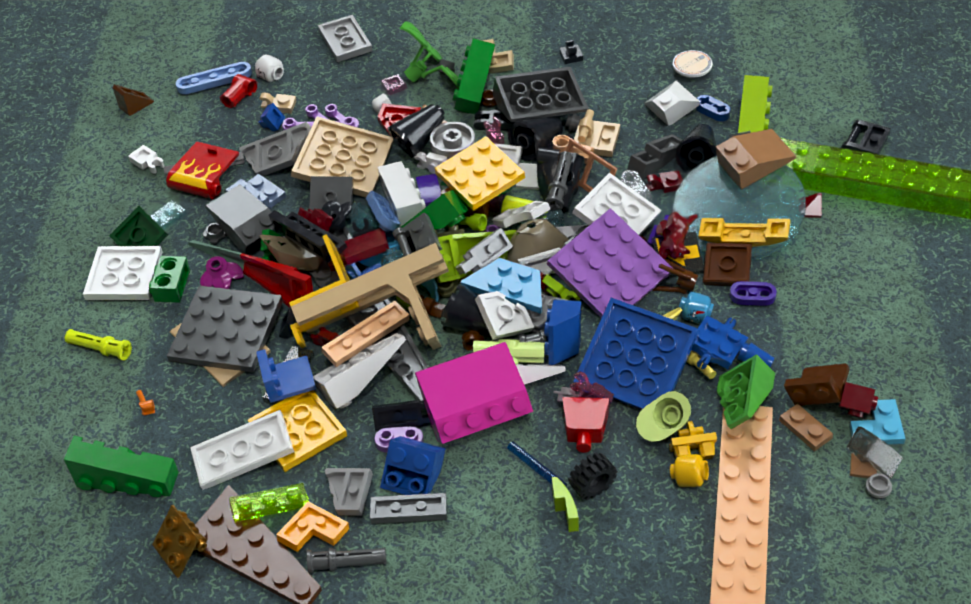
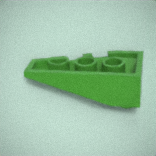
(744, 389)

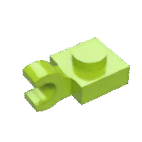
(555, 289)

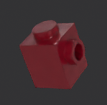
(858, 400)

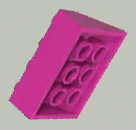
(473, 392)

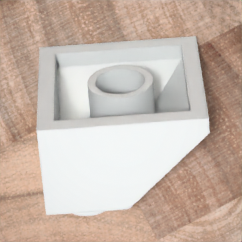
(672, 103)

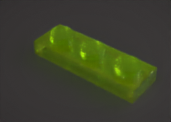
(268, 502)

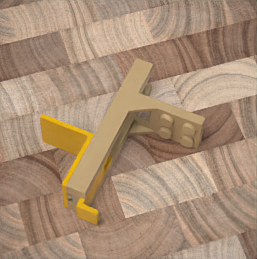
(353, 295)

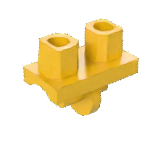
(704, 442)

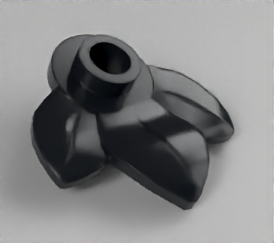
(338, 213)

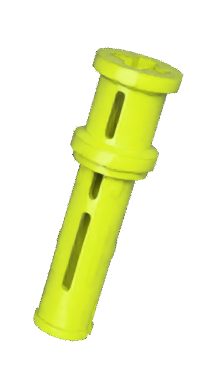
(106, 345)

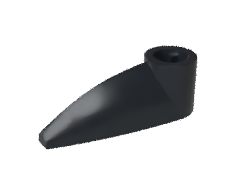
(546, 168)

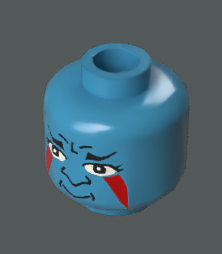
(696, 307)

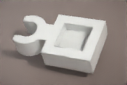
(145, 157)
(429, 161)

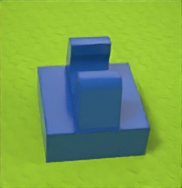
(271, 118)

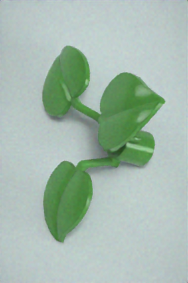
(418, 68)

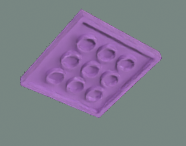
(608, 263)

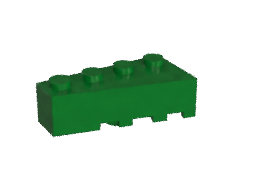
(119, 470)

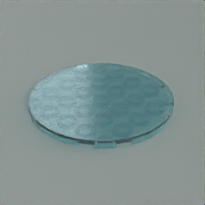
(714, 194)

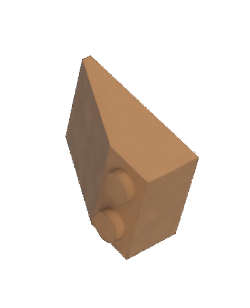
(753, 156)

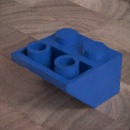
(563, 330)
(411, 466)

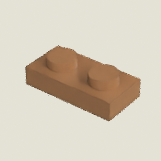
(806, 427)

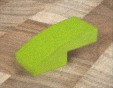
(564, 502)

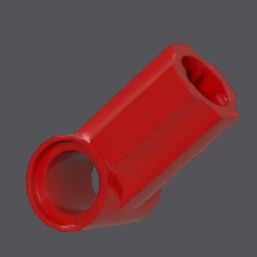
(239, 89)

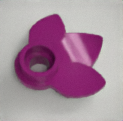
(221, 276)

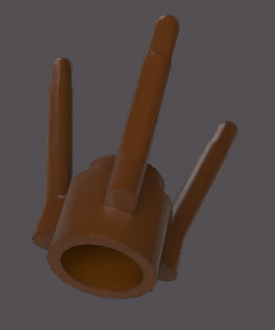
(686, 278)

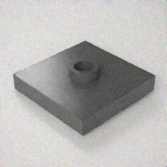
(330, 188)

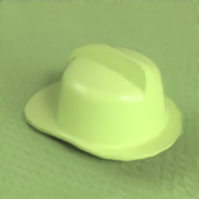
(663, 416)

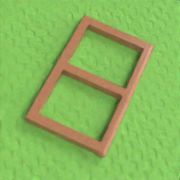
(582, 183)

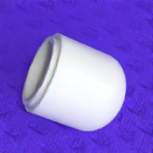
(377, 102)

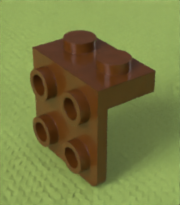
(818, 385)

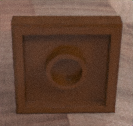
(727, 263)

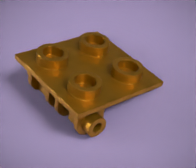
(177, 540)

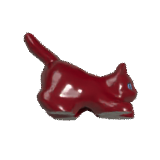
(674, 232)

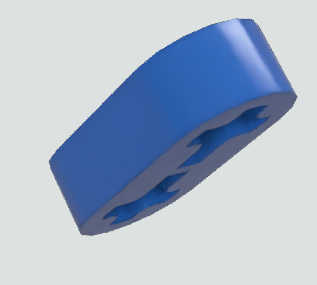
(713, 108)

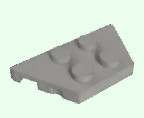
(276, 150)

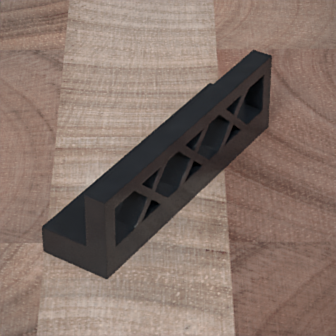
(300, 234)

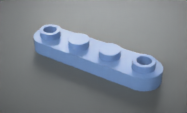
(212, 78)
(383, 212)

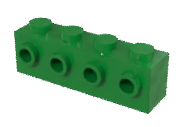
(474, 76)

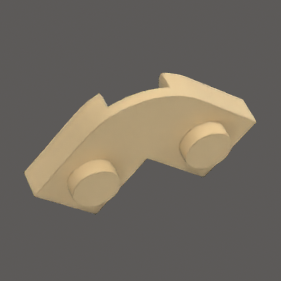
(501, 61)

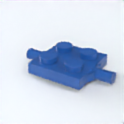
(718, 342)

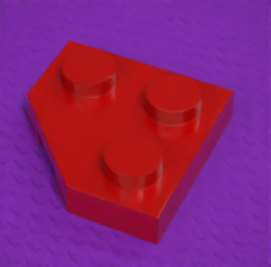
(393, 113)

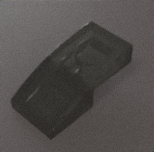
(872, 449)

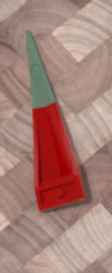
(273, 276)

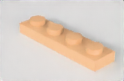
(365, 333)

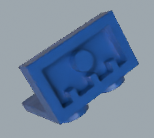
(286, 377)

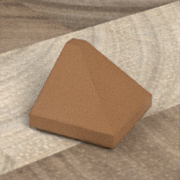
(861, 469)

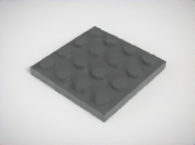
(225, 328)

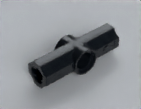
(572, 179)

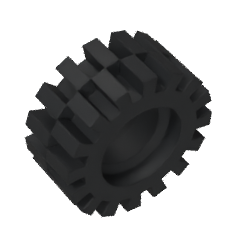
(592, 476)

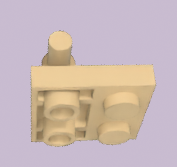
(597, 134)

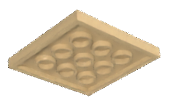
(343, 152)

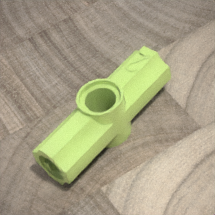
(521, 351)

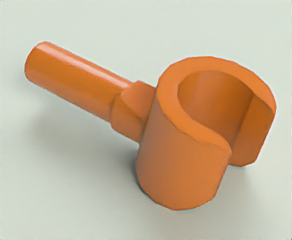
(146, 406)

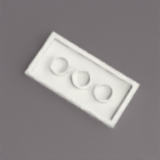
(241, 450)

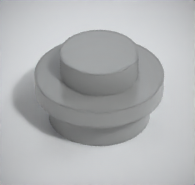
(878, 485)

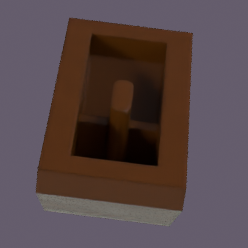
(131, 100)

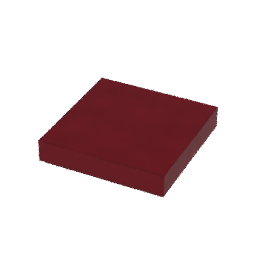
(365, 246)

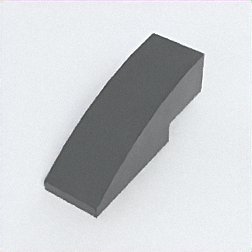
(655, 156)

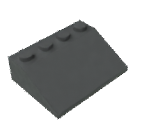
(538, 94)

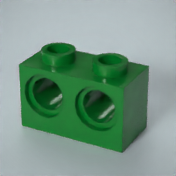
(169, 279)

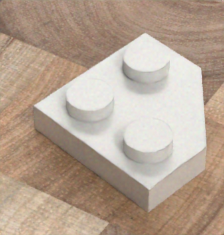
(502, 316)

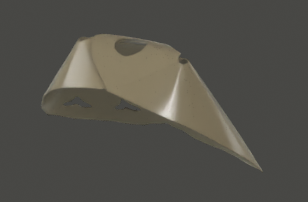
(535, 240)
(291, 253)

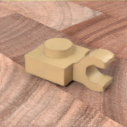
(283, 102)

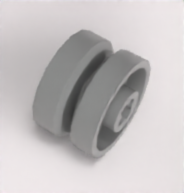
(451, 138)

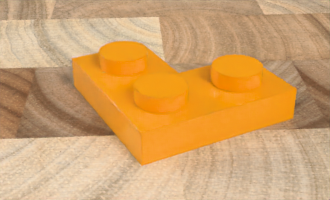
(312, 521)

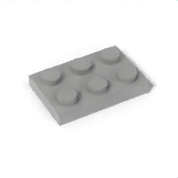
(345, 38)

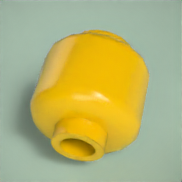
(689, 470)

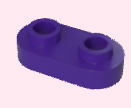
(753, 293)

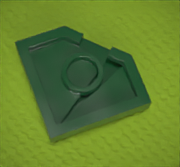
(139, 230)

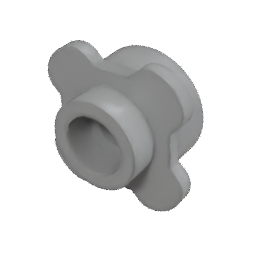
(565, 392)

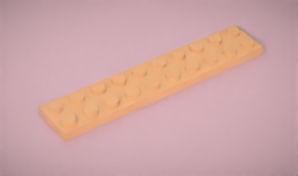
(742, 511)

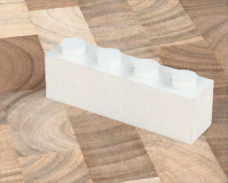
(401, 191)

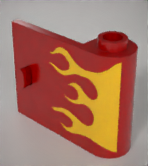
(200, 170)

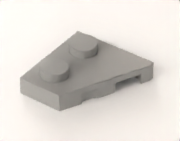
(349, 489)

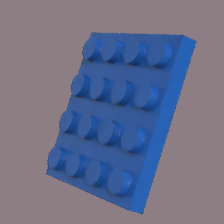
(637, 353)

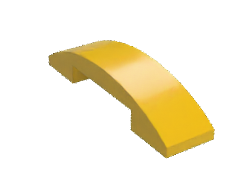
(718, 231)

